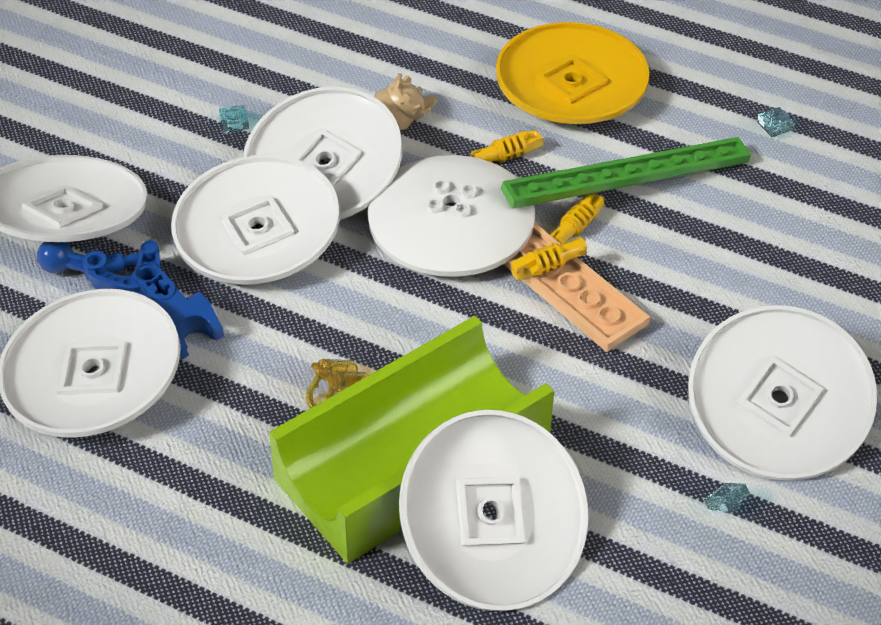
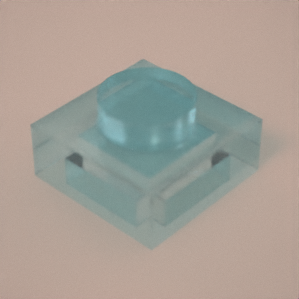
(233, 119)
(775, 122)
(727, 497)

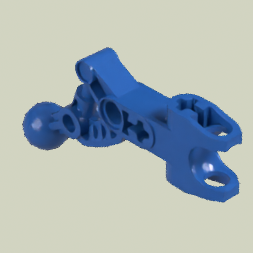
(148, 279)

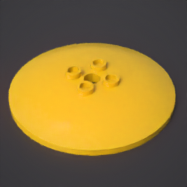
(572, 73)

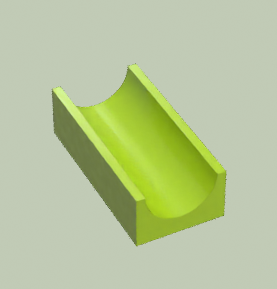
(352, 449)

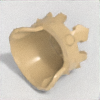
(405, 101)

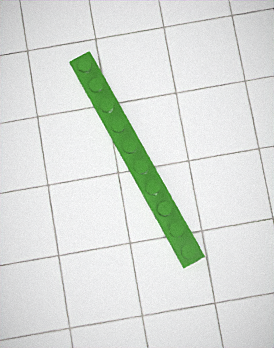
(624, 172)

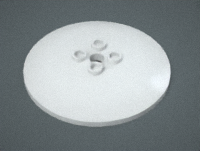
(336, 125)
(278, 192)
(68, 198)
(445, 240)
(55, 347)
(788, 351)
(536, 501)

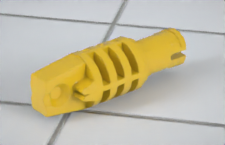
(510, 147)
(578, 217)
(547, 259)

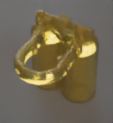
(337, 373)

